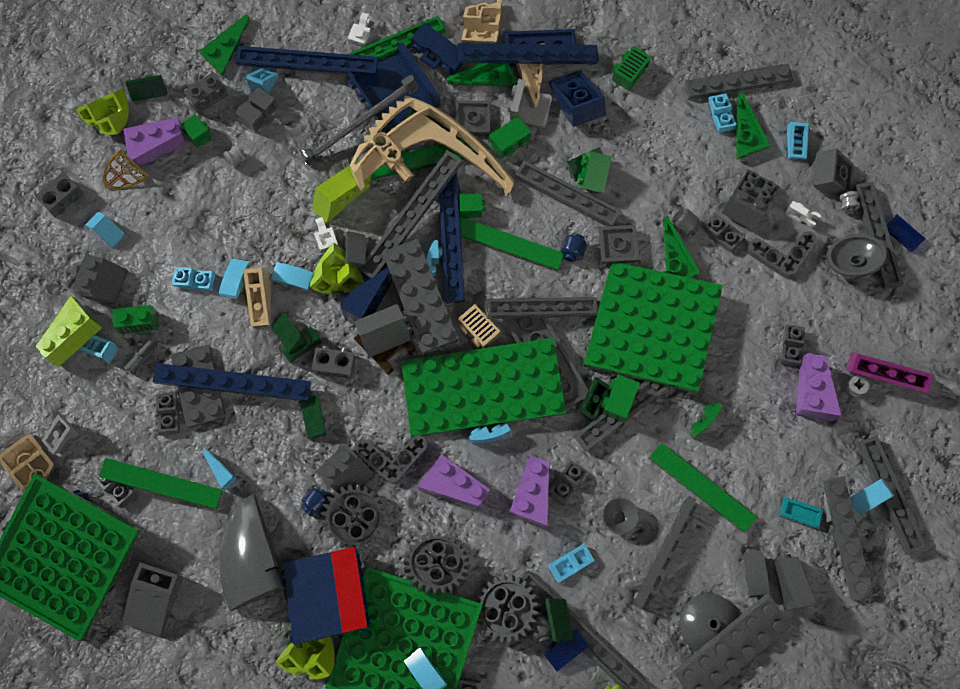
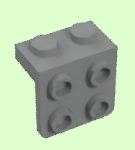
(522, 107)

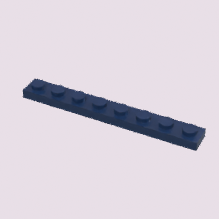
(527, 53)
(307, 61)
(452, 242)
(232, 382)

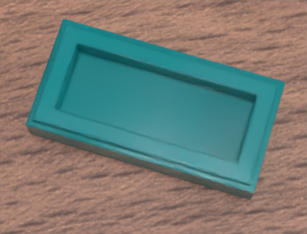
(801, 512)

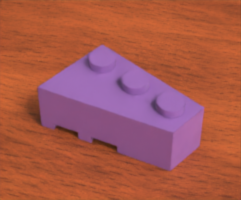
(153, 139)
(816, 389)
(453, 483)
(532, 494)

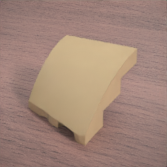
(482, 23)
(24, 460)

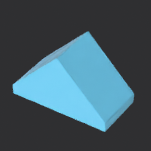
(262, 78)
(105, 229)

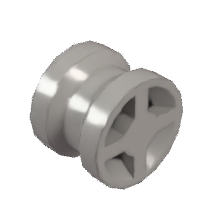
(234, 156)
(849, 201)
(853, 389)

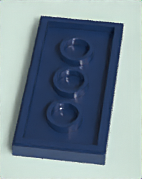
(563, 36)

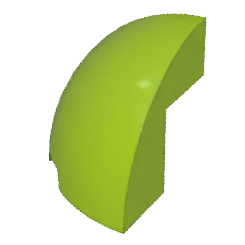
(106, 113)
(333, 274)
(313, 659)

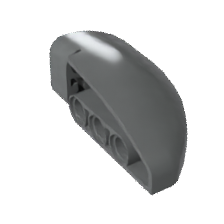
(248, 557)

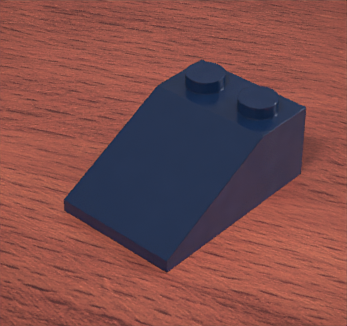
(578, 98)
(366, 297)

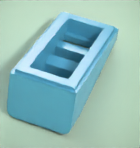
(804, 128)
(106, 351)
(222, 474)

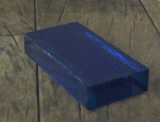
(904, 233)
(566, 651)

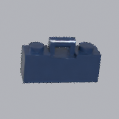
(437, 47)

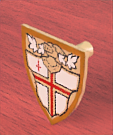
(122, 172)

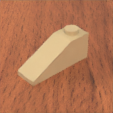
(258, 294)

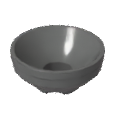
(627, 508)

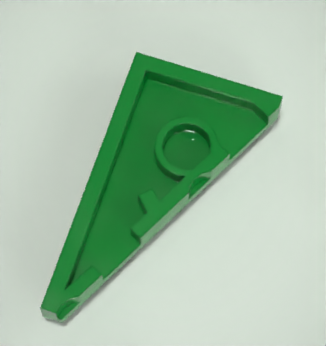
(221, 48)
(484, 75)
(749, 133)
(677, 257)

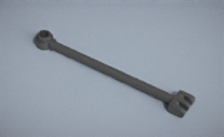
(409, 85)

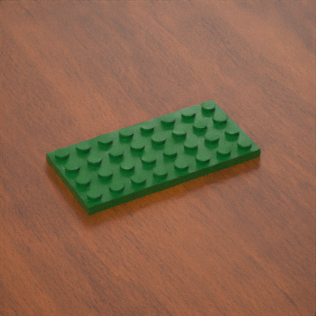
(483, 387)

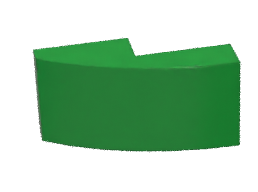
(708, 416)

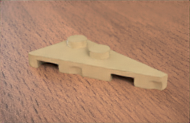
(533, 75)

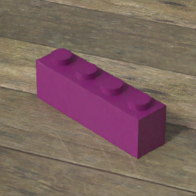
(889, 372)

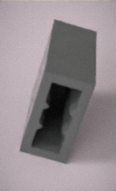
(383, 330)

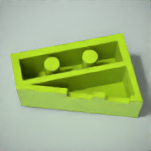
(336, 194)
(67, 332)

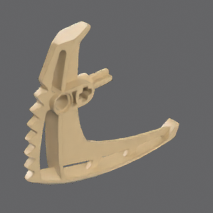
(419, 129)

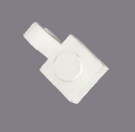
(360, 33)
(800, 213)
(324, 237)

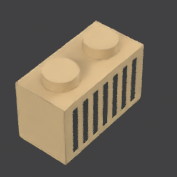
(478, 328)

